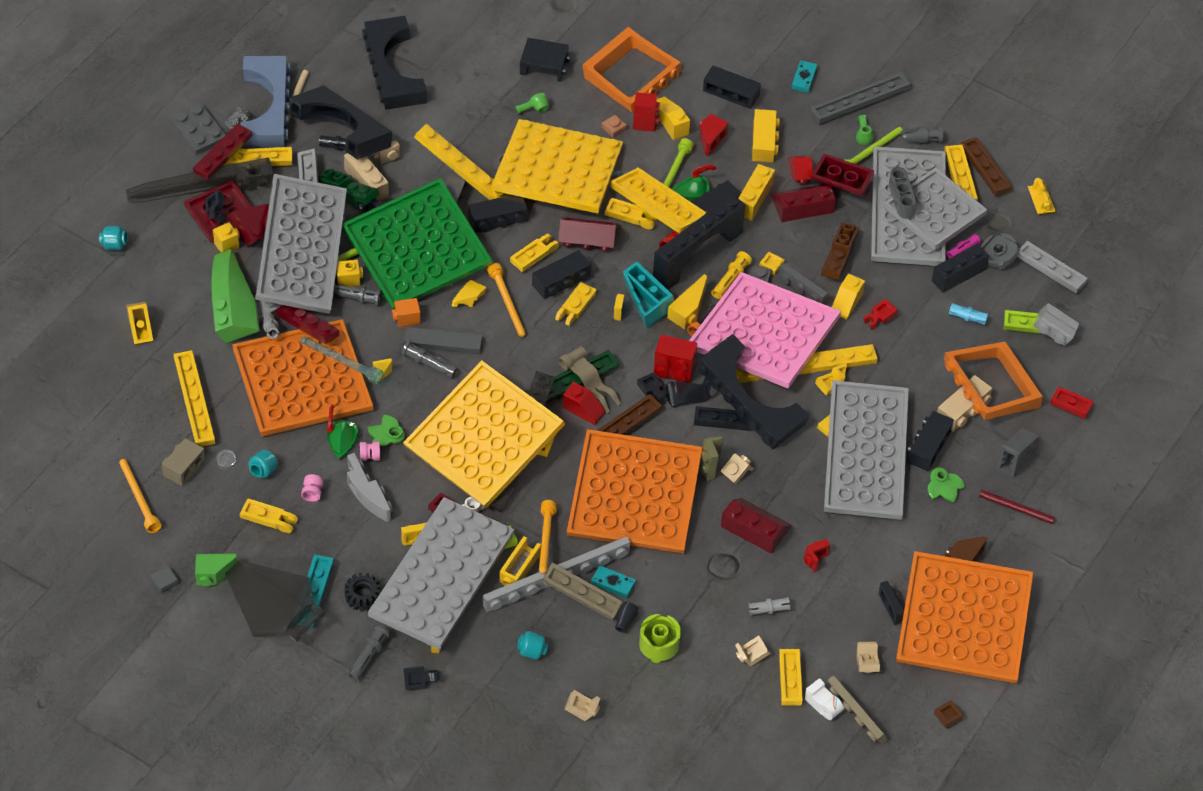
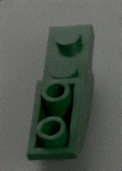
(355, 193)

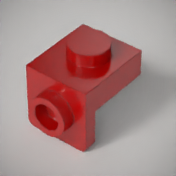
(814, 552)

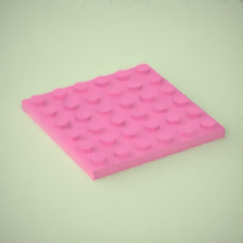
(773, 325)

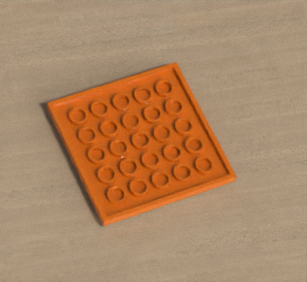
(296, 384)
(634, 491)
(965, 617)

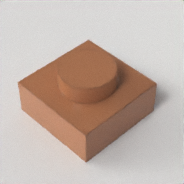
(613, 126)

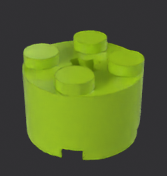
(659, 638)

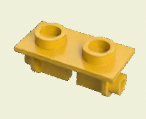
(1041, 197)

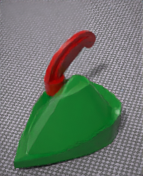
(694, 185)
(341, 435)

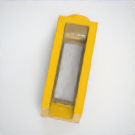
(519, 562)

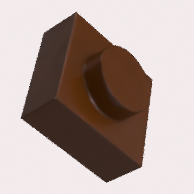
(948, 714)

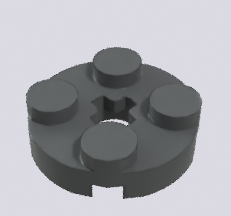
(1004, 258)

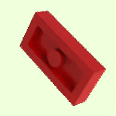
(1071, 402)

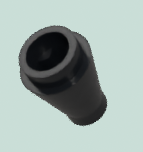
(626, 616)

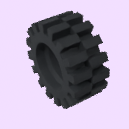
(358, 583)

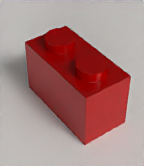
(645, 112)

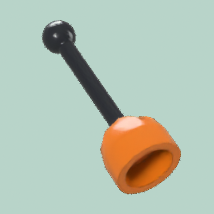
(695, 325)

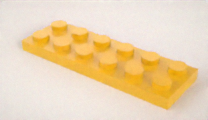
(657, 199)

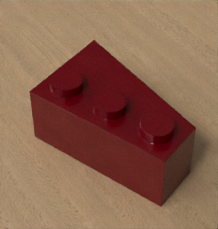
(250, 222)

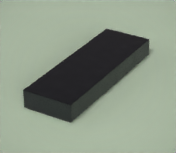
(719, 418)

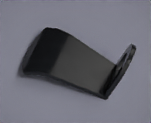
(685, 392)

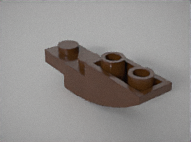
(840, 251)

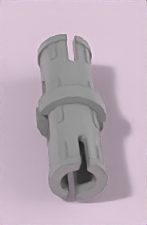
(270, 325)
(769, 606)

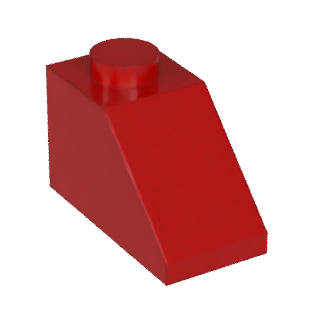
(712, 132)
(800, 168)
(582, 403)

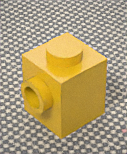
(226, 237)
(348, 273)

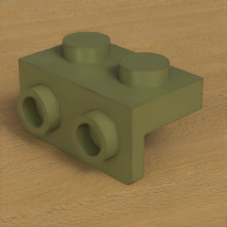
(710, 456)

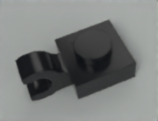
(214, 204)
(652, 385)
(416, 677)

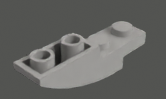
(367, 491)

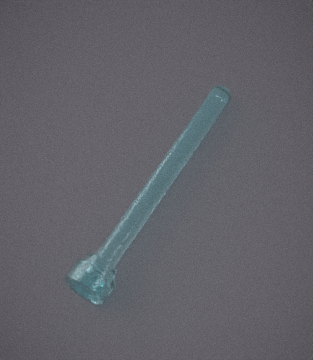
(373, 374)

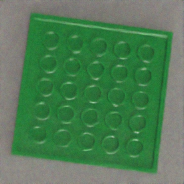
(417, 243)

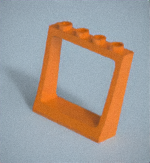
(614, 51)
(1032, 397)

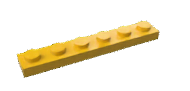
(457, 161)
(194, 398)

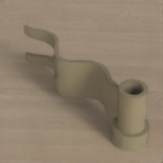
(588, 374)

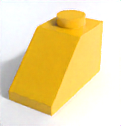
(849, 295)
(139, 322)

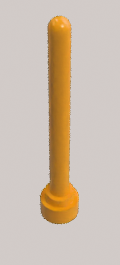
(496, 272)
(548, 510)
(151, 522)

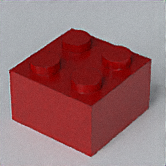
(675, 358)

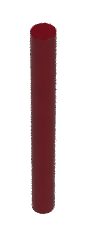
(1016, 506)

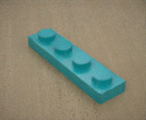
(319, 576)

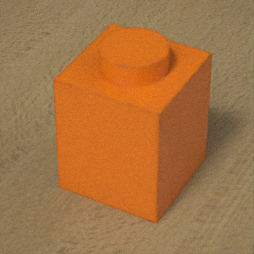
(406, 312)

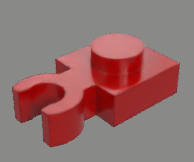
(881, 312)

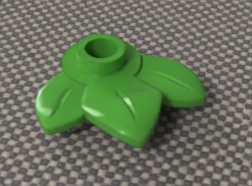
(385, 432)
(945, 487)

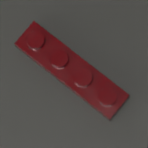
(222, 151)
(308, 323)

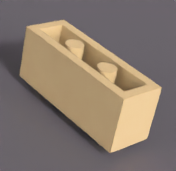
(366, 173)
(960, 408)

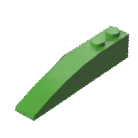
(232, 299)

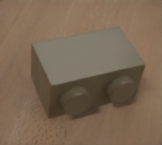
(183, 461)

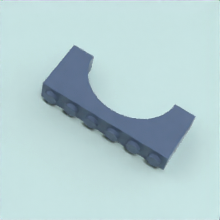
(272, 74)

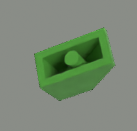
(211, 568)

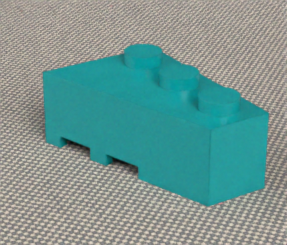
(647, 294)

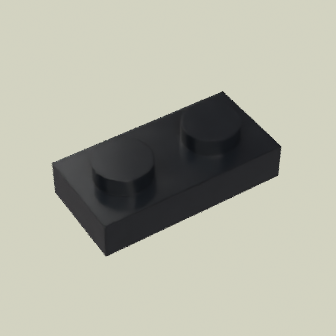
(889, 599)

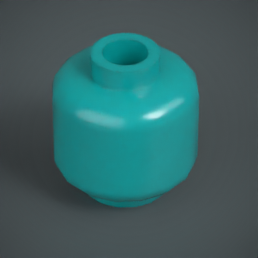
(113, 238)
(263, 464)
(532, 645)

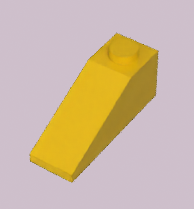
(673, 118)
(687, 306)

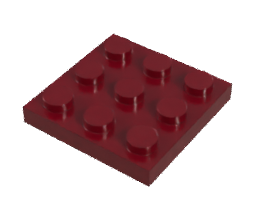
(233, 201)

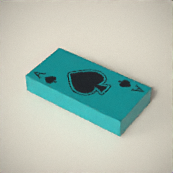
(804, 76)
(613, 581)

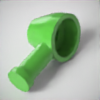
(538, 102)
(865, 134)

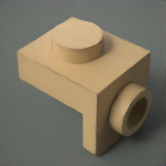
(388, 154)
(737, 467)
(752, 651)
(867, 657)
(582, 706)

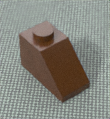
(967, 549)

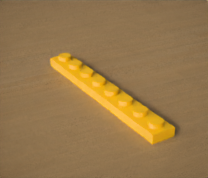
(826, 361)

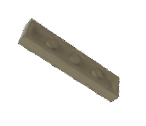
(582, 591)
(861, 716)

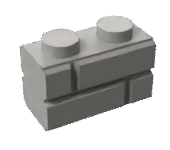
(1056, 324)

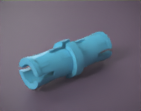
(968, 314)

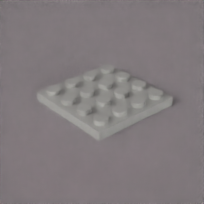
(940, 209)

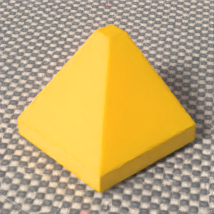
(384, 365)

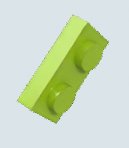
(1020, 321)

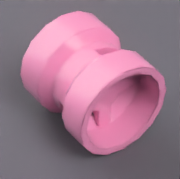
(365, 451)
(312, 491)

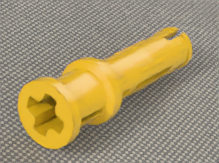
(734, 270)

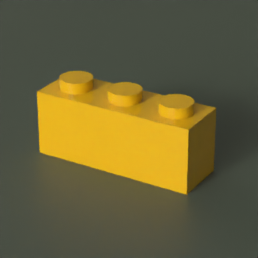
(765, 135)
(757, 190)

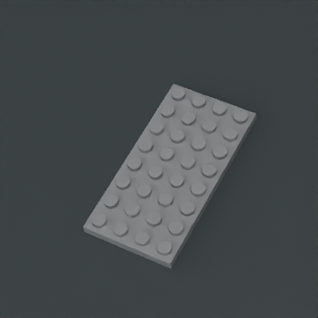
(889, 237)
(301, 244)
(866, 450)
(441, 573)

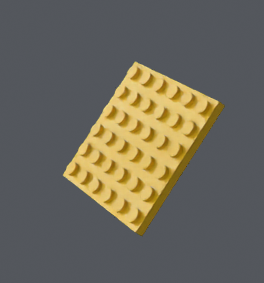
(557, 166)
(484, 434)

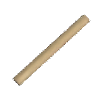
(298, 89)

